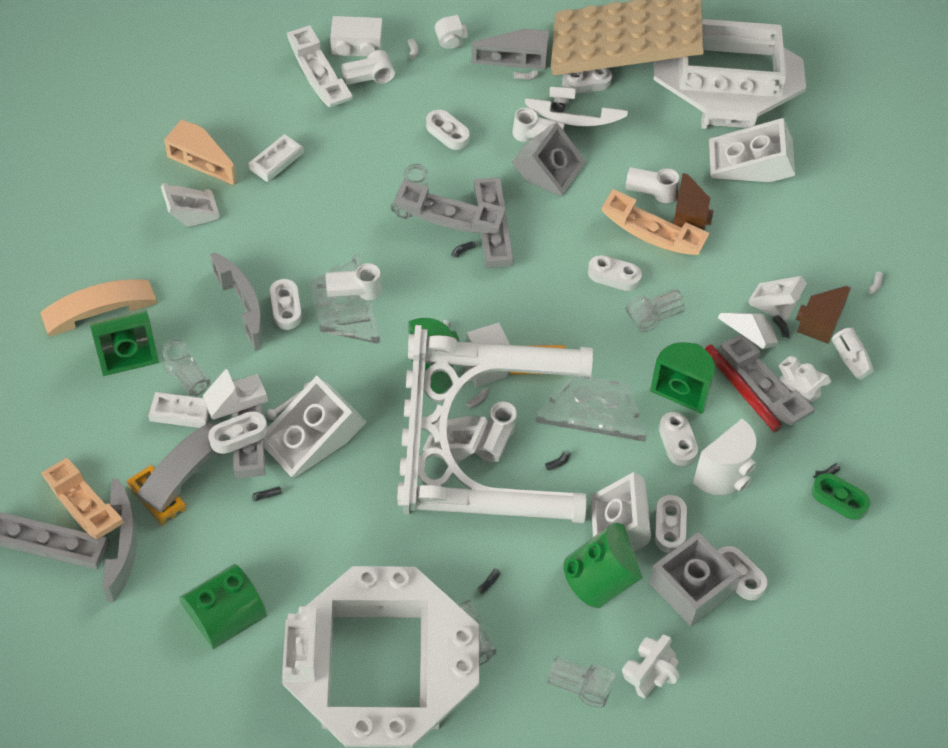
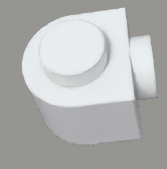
(450, 32)

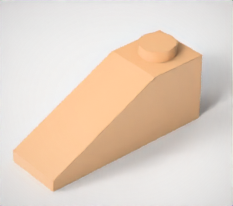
(195, 148)

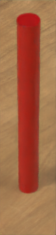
(746, 392)

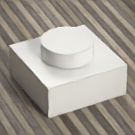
(562, 95)

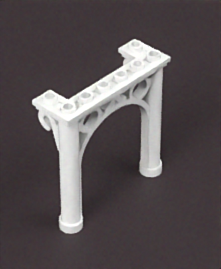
(478, 499)

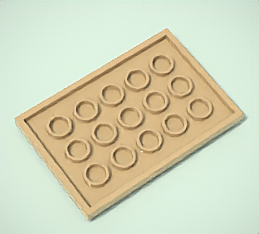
(626, 34)

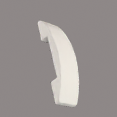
(317, 68)
(543, 108)

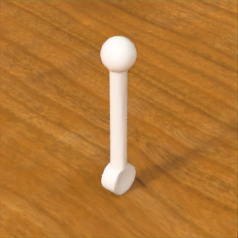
(271, 414)

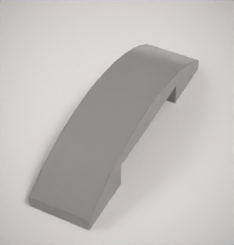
(449, 212)
(230, 276)
(745, 360)
(176, 468)
(118, 570)

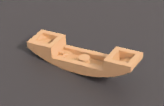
(652, 229)
(96, 300)
(81, 500)

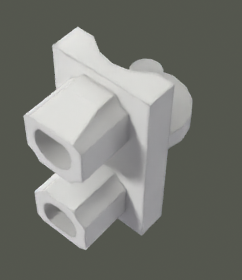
(802, 378)
(656, 669)

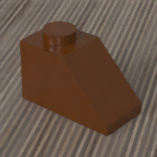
(692, 205)
(822, 313)

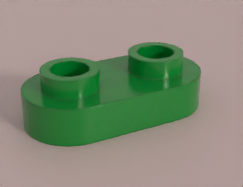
(841, 496)

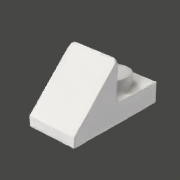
(778, 296)
(230, 397)

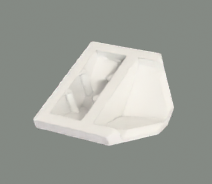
(190, 205)
(752, 326)
(462, 436)

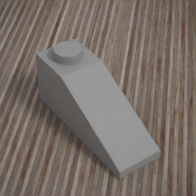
(514, 49)

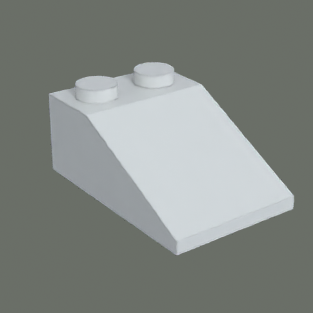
(753, 153)
(311, 428)

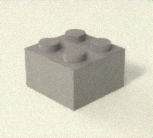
(694, 578)

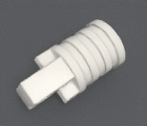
(853, 352)

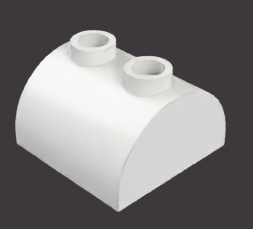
(727, 461)
(624, 504)

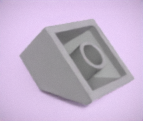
(549, 160)

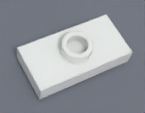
(276, 158)
(179, 410)

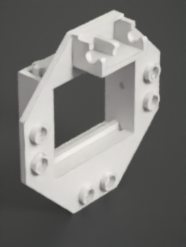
(735, 95)
(447, 654)

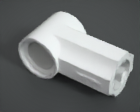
(375, 67)
(529, 125)
(660, 184)
(363, 282)
(497, 432)

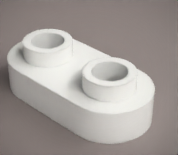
(588, 80)
(447, 129)
(614, 273)
(285, 306)
(237, 432)
(677, 436)
(670, 526)
(749, 573)

